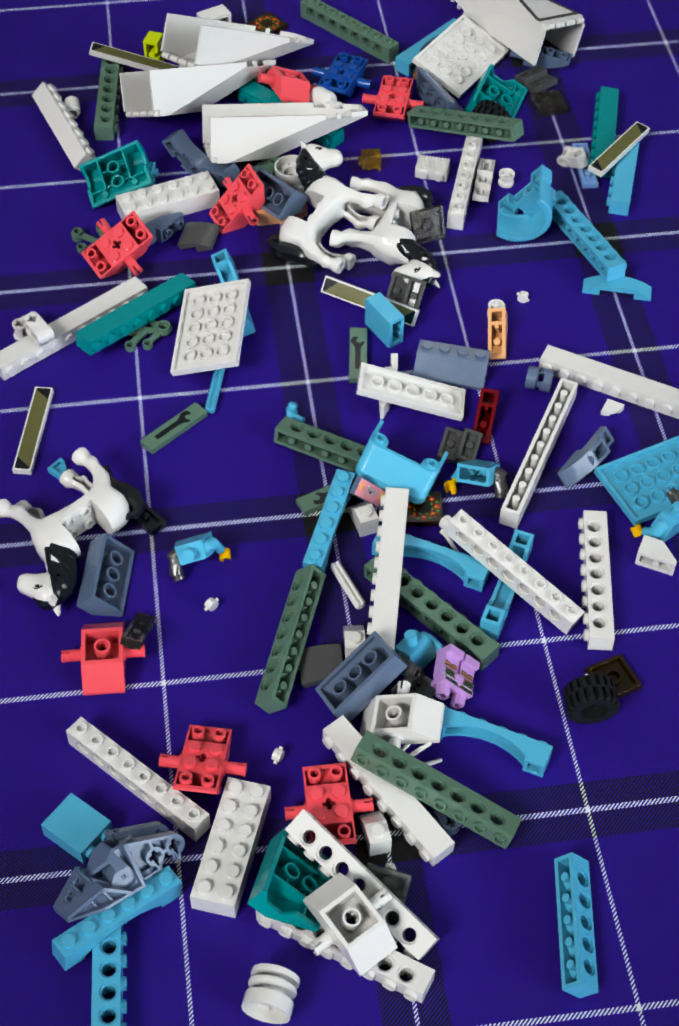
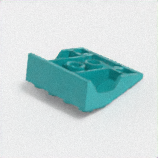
(491, 87)
(116, 173)
(285, 881)

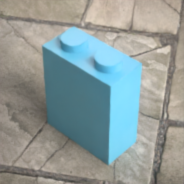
(384, 319)
(76, 827)

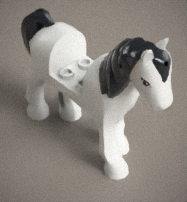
(330, 197)
(391, 238)
(54, 536)

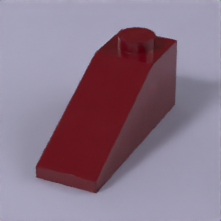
(486, 413)

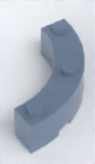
(196, 161)

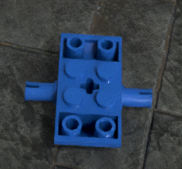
(344, 75)

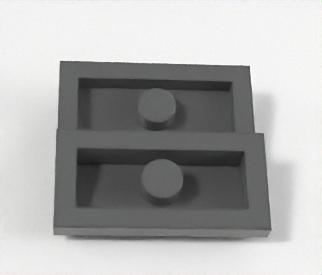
(536, 79)
(199, 235)
(406, 289)
(459, 444)
(318, 663)
(395, 880)

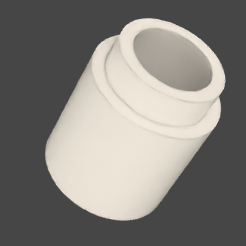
(73, 106)

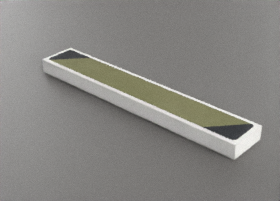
(128, 58)
(618, 149)
(357, 296)
(33, 431)

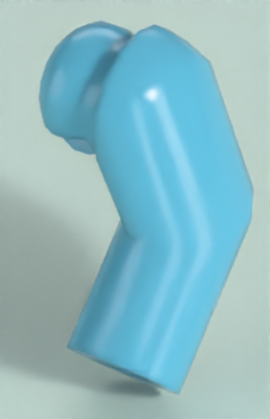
(291, 412)

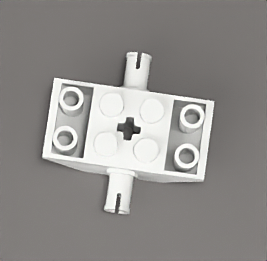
(404, 717)
(364, 941)

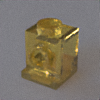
(370, 159)

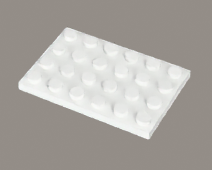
(460, 55)
(211, 327)

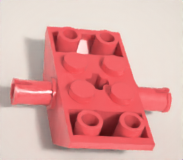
(287, 84)
(392, 99)
(239, 202)
(107, 257)
(102, 658)
(203, 760)
(330, 801)

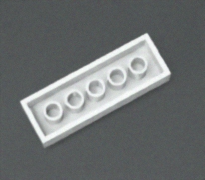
(182, 195)
(231, 847)

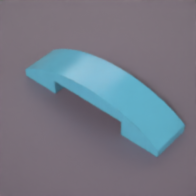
(627, 285)

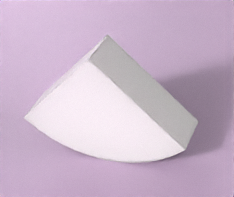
(612, 407)

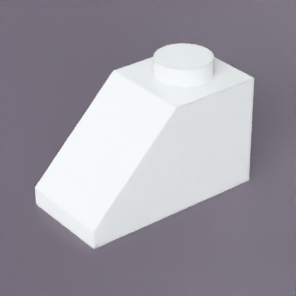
(364, 518)
(655, 556)
(353, 637)
(375, 833)

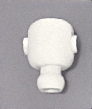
(321, 96)

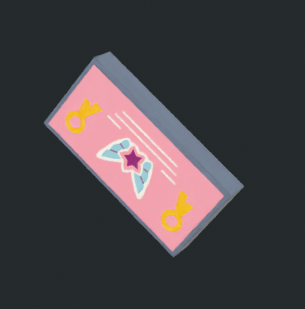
(367, 491)

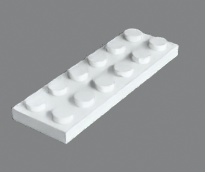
(411, 391)

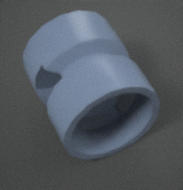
(533, 376)

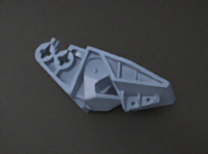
(117, 869)

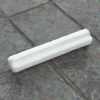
(347, 584)

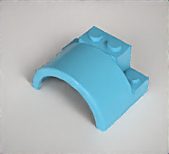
(535, 201)

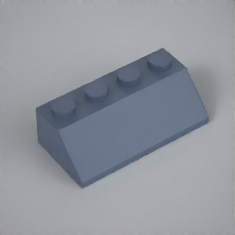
(433, 92)
(280, 197)
(452, 364)
(105, 577)
(361, 677)

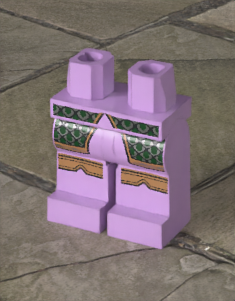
(454, 675)

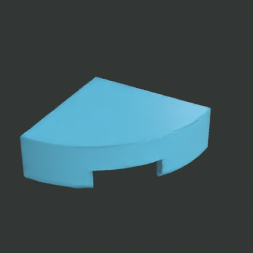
(57, 468)

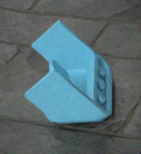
(394, 470)

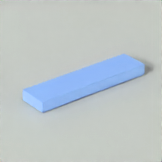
(586, 179)

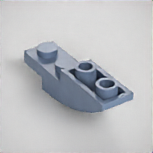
(548, 58)
(165, 226)
(587, 458)

